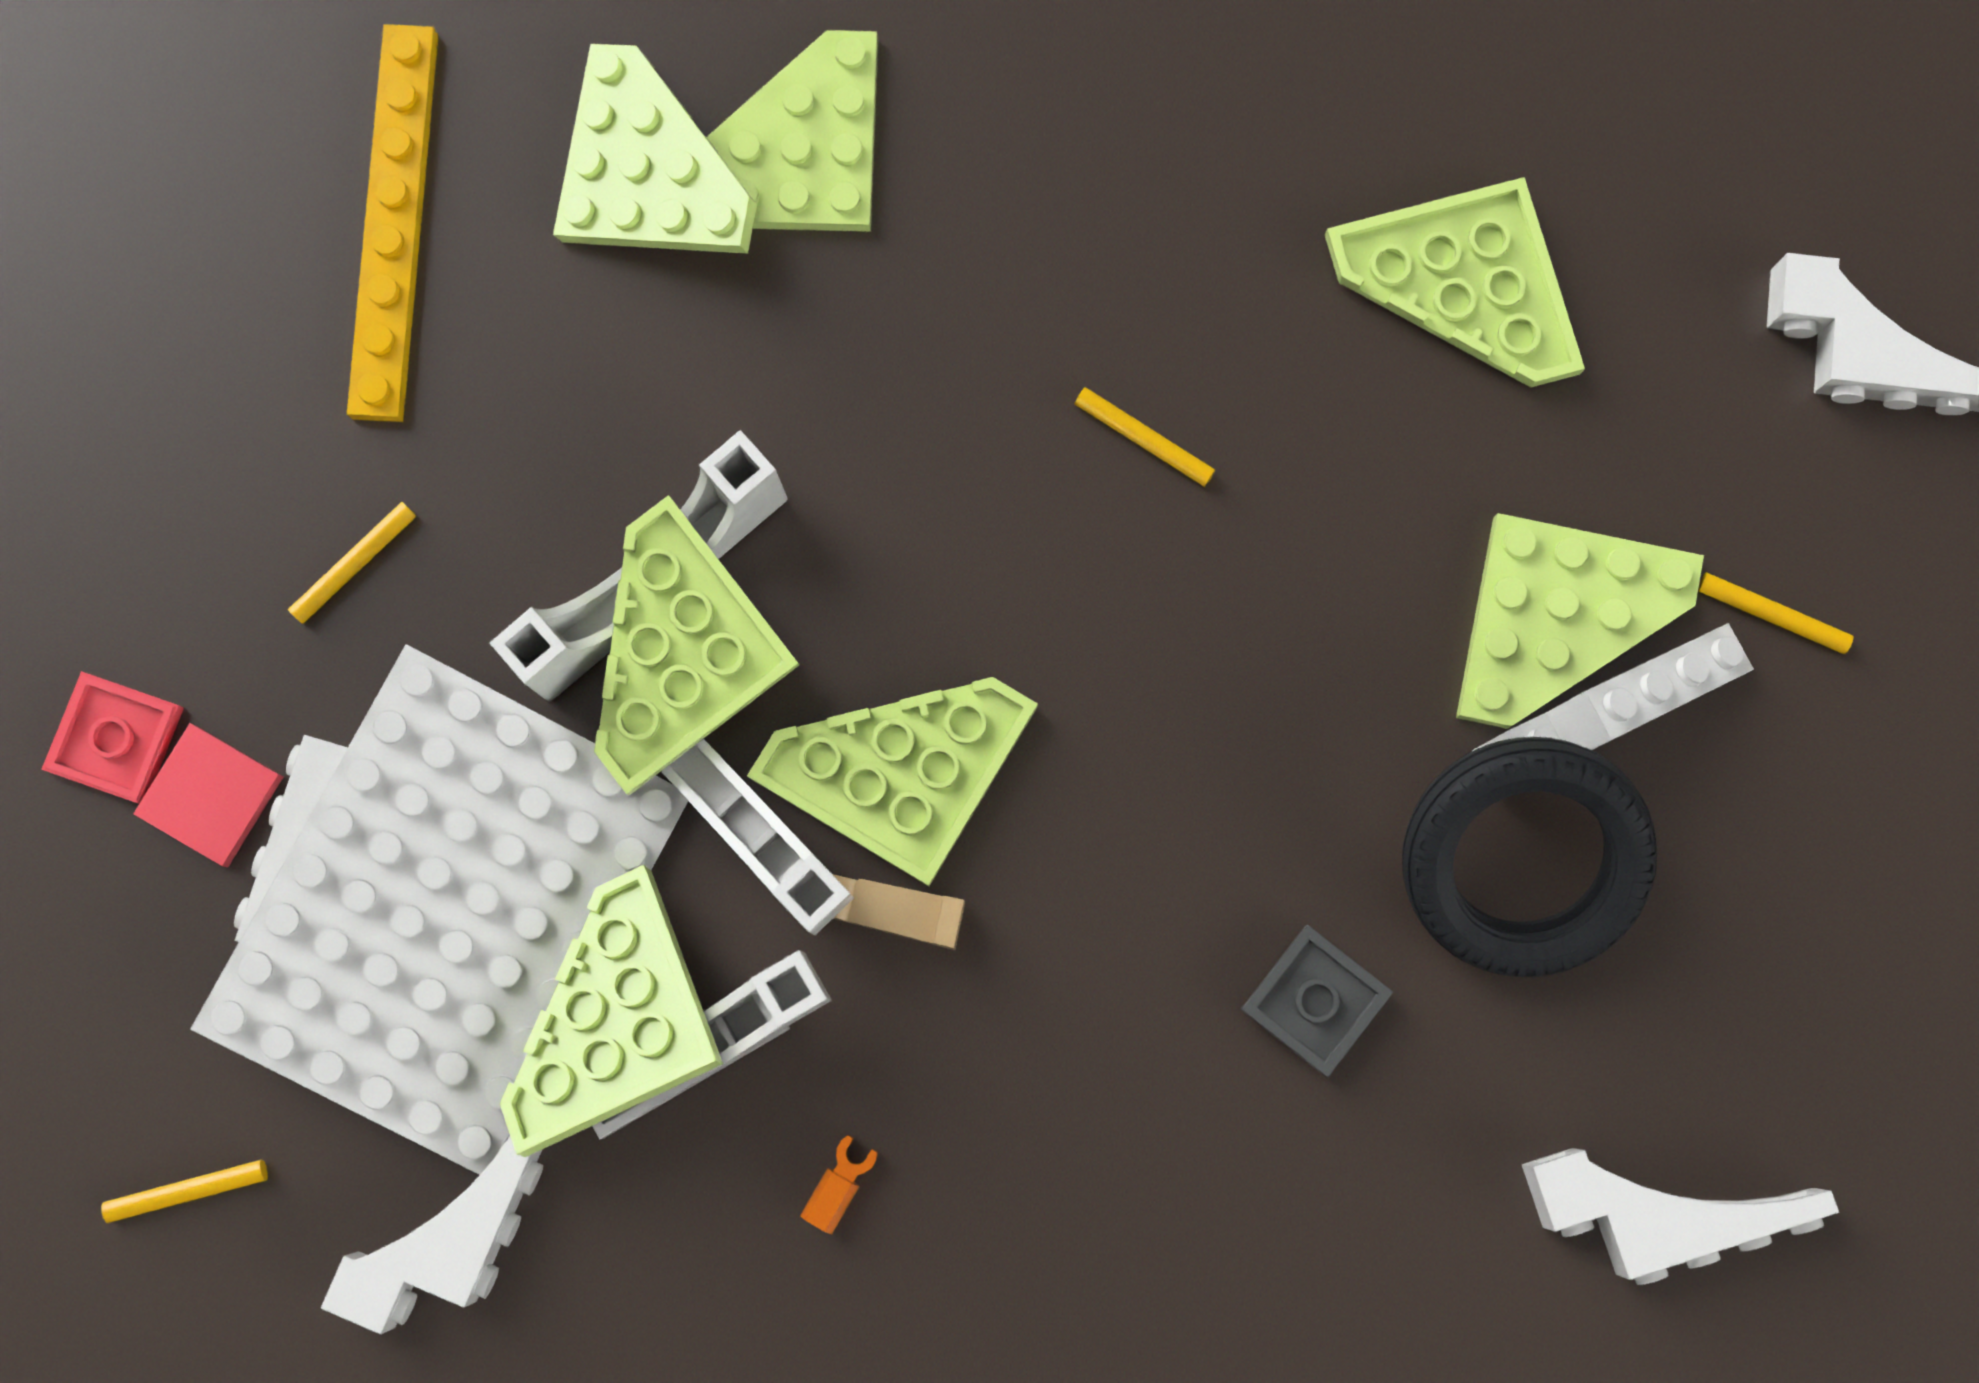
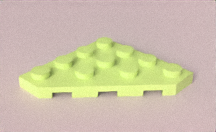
(809, 138)
(644, 167)
(1468, 274)
(1560, 609)
(680, 651)
(899, 772)
(616, 1024)

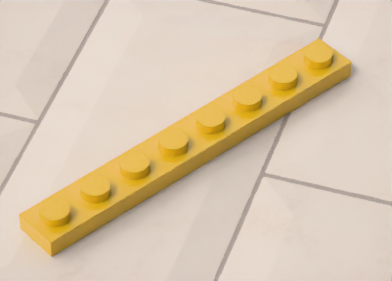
(392, 224)

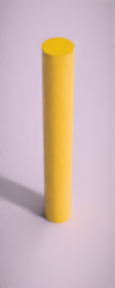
(1144, 436)
(352, 562)
(1775, 613)
(184, 1191)

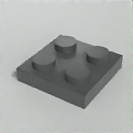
(1316, 1001)

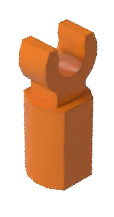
(836, 1189)

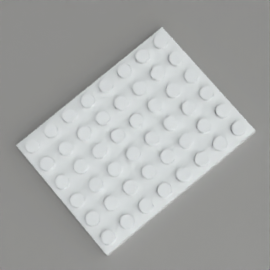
(432, 908)

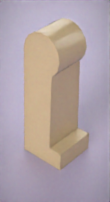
(903, 912)

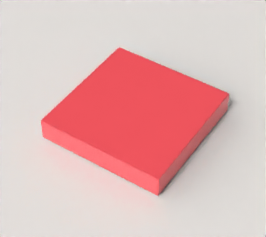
(112, 738)
(208, 795)

